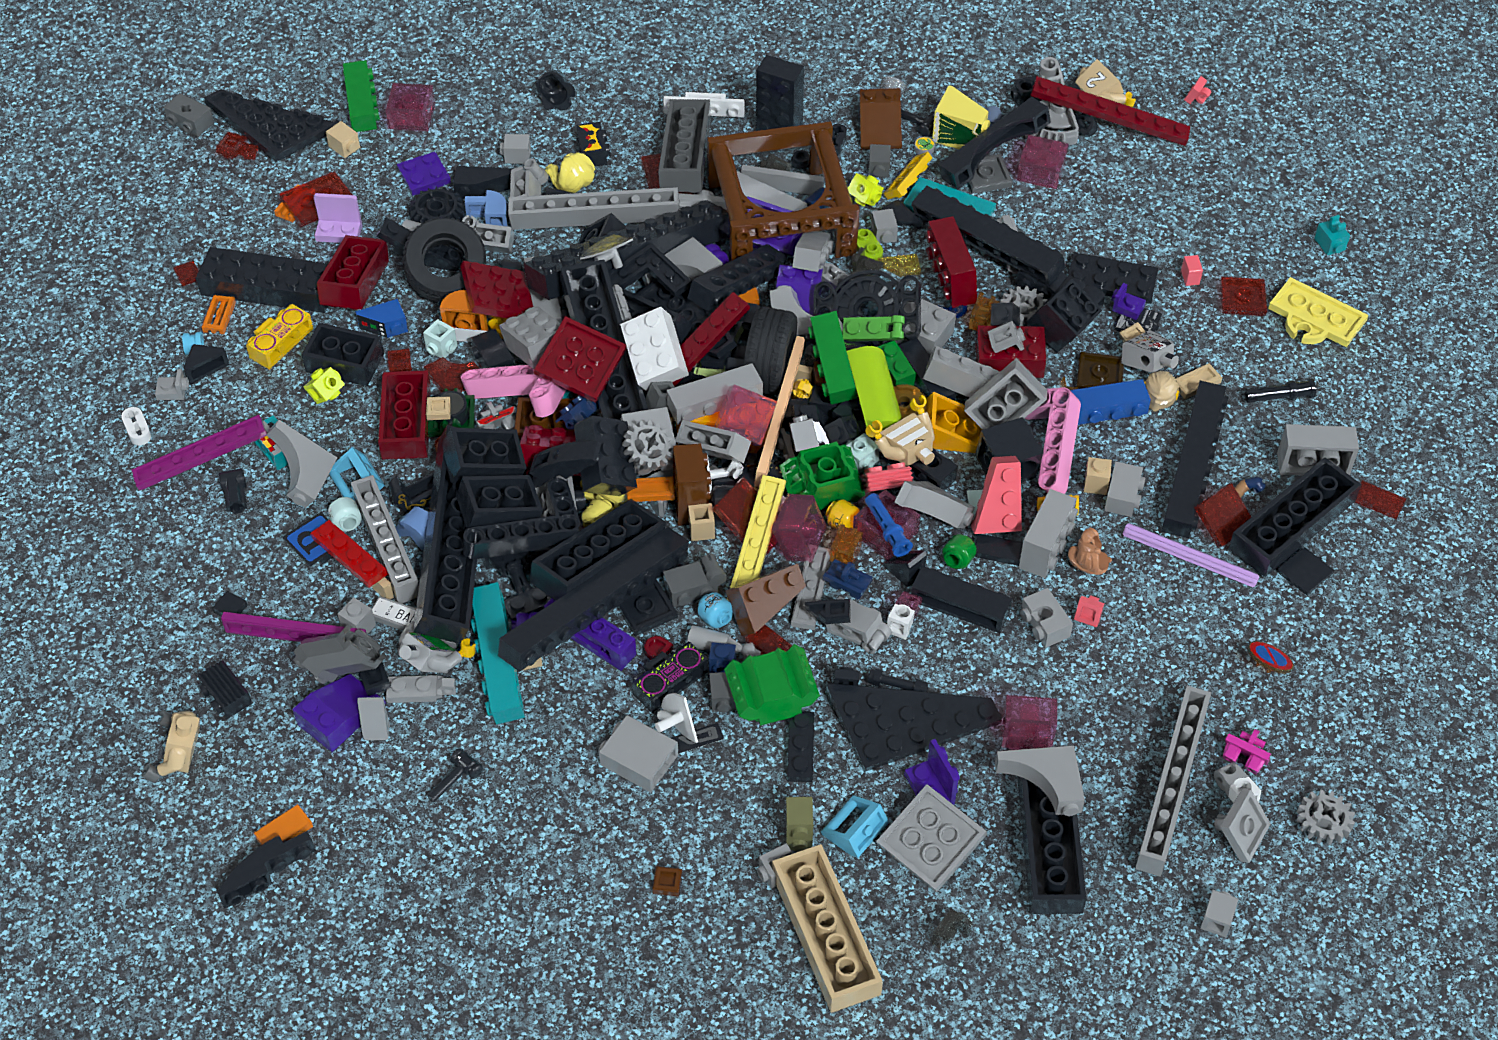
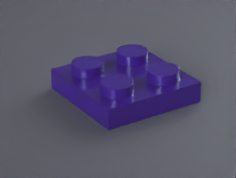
(423, 173)

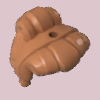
(1088, 555)

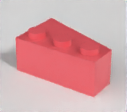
(1001, 498)

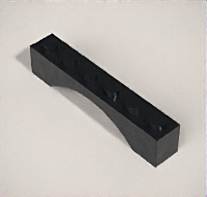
(1022, 121)

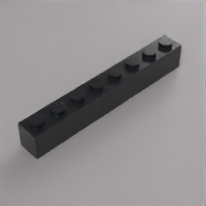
(992, 236)
(1194, 459)

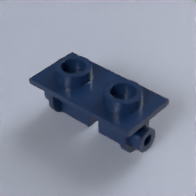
(576, 413)

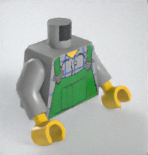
(431, 653)

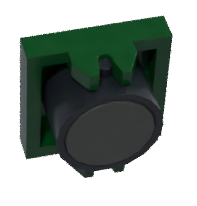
(461, 413)

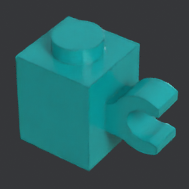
(1332, 236)

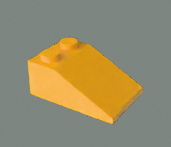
(952, 425)

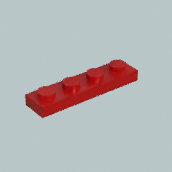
(349, 553)

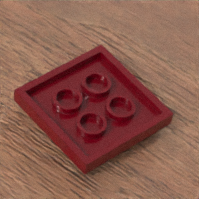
(496, 290)
(580, 359)

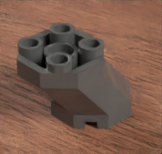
(338, 654)

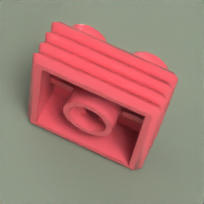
(878, 479)

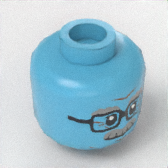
(715, 610)

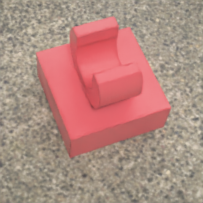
(1198, 92)
(1089, 610)

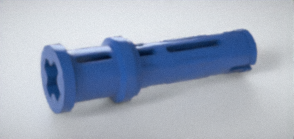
(891, 531)

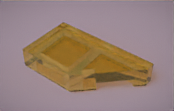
(902, 265)

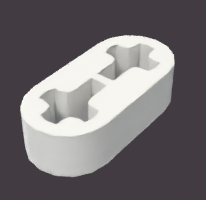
(140, 424)

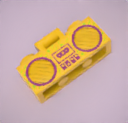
(279, 336)

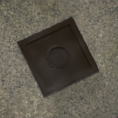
(1098, 370)

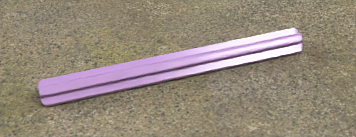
(1191, 555)

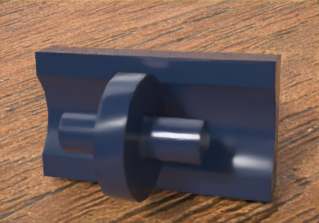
(847, 578)

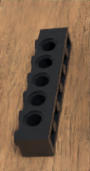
(736, 276)
(939, 472)

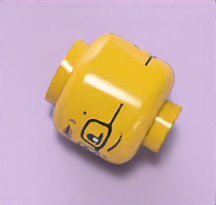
(841, 513)

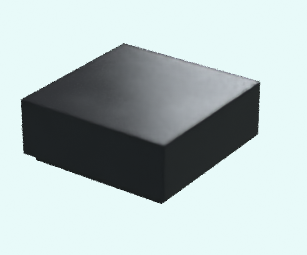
(229, 603)

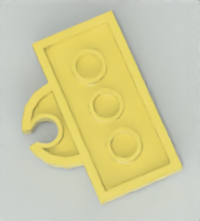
(1316, 314)

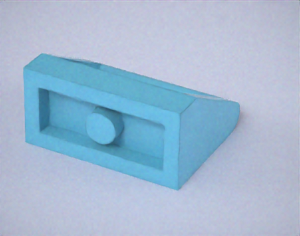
(351, 459)
(862, 831)

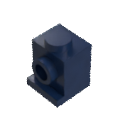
(720, 656)

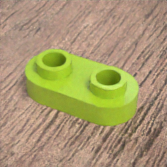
(868, 241)

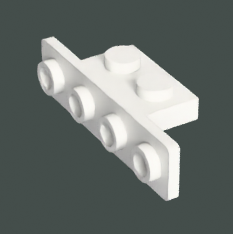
(719, 104)

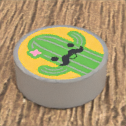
(923, 145)

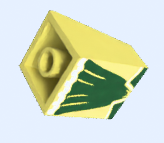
(958, 119)

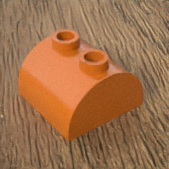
(457, 312)

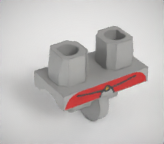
(496, 417)

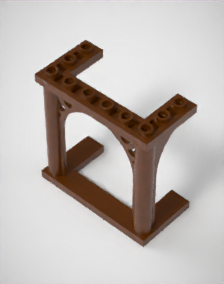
(823, 159)

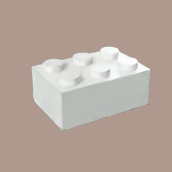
(654, 348)

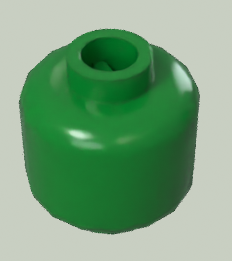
(959, 551)

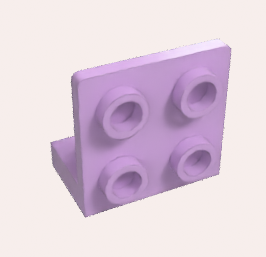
(337, 217)

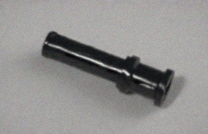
(1290, 390)

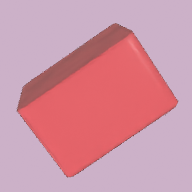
(1191, 270)

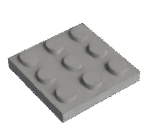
(931, 838)

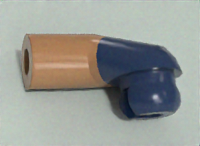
(1249, 483)

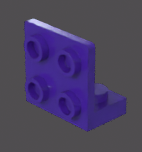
(935, 773)

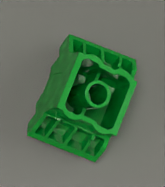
(825, 473)
(772, 685)

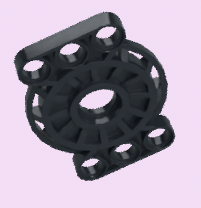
(858, 289)

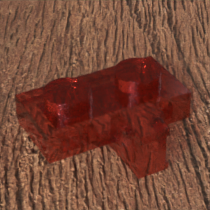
(235, 145)

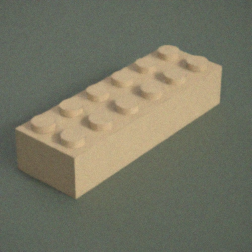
(827, 928)

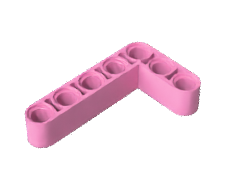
(512, 382)
(1063, 413)

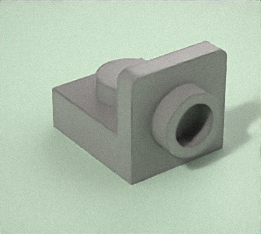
(1006, 336)
(172, 387)
(765, 864)

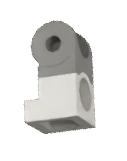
(1233, 779)

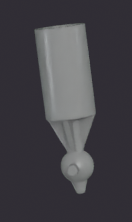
(703, 637)

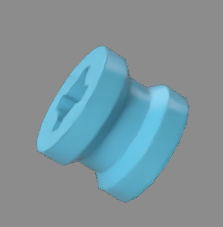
(189, 340)

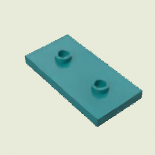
(981, 205)

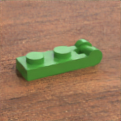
(873, 328)

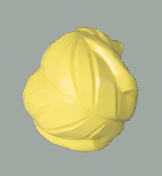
(574, 173)

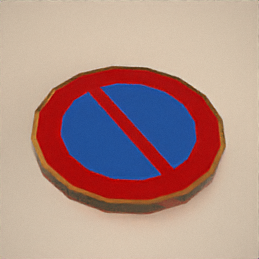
(1270, 657)

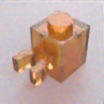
(981, 311)
(846, 545)

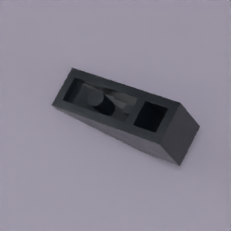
(477, 180)

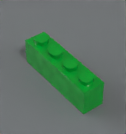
(360, 97)
(833, 358)

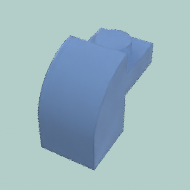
(491, 206)
(414, 525)

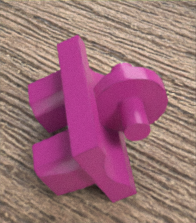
(1256, 756)

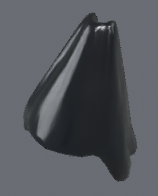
(555, 90)

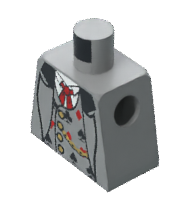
(1149, 352)

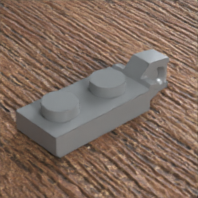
(419, 688)

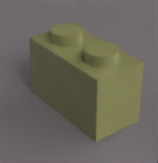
(799, 823)

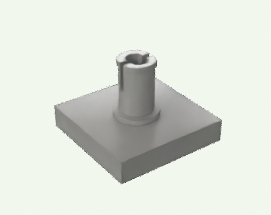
(1244, 825)

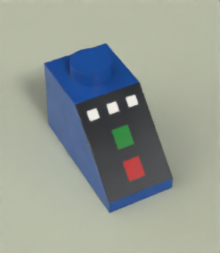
(383, 319)

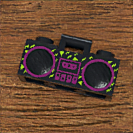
(669, 675)

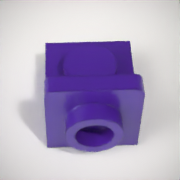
(1126, 303)

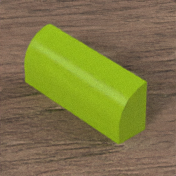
(874, 386)

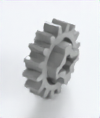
(1026, 300)
(637, 445)
(1325, 817)

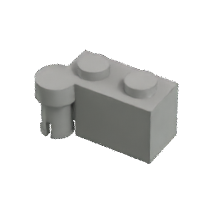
(527, 181)
(494, 237)
(865, 627)

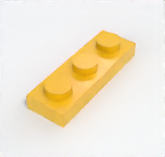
(908, 176)

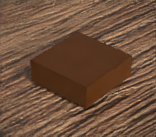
(667, 881)

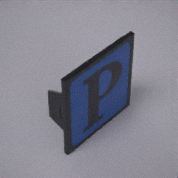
(303, 544)

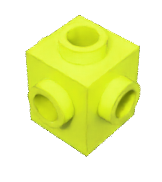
(865, 189)
(324, 385)

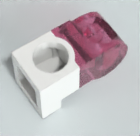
(903, 614)

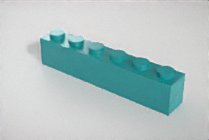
(501, 678)

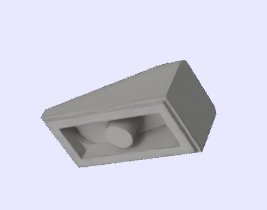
(373, 718)

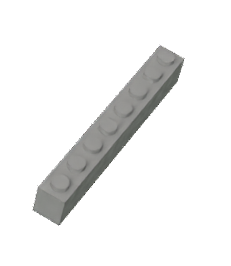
(587, 208)
(1173, 781)

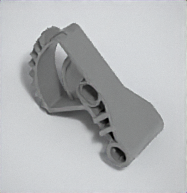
(1060, 116)

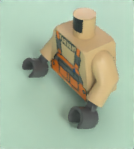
(179, 746)

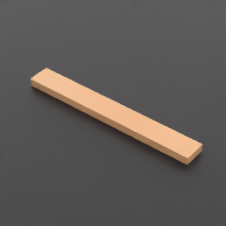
(780, 410)

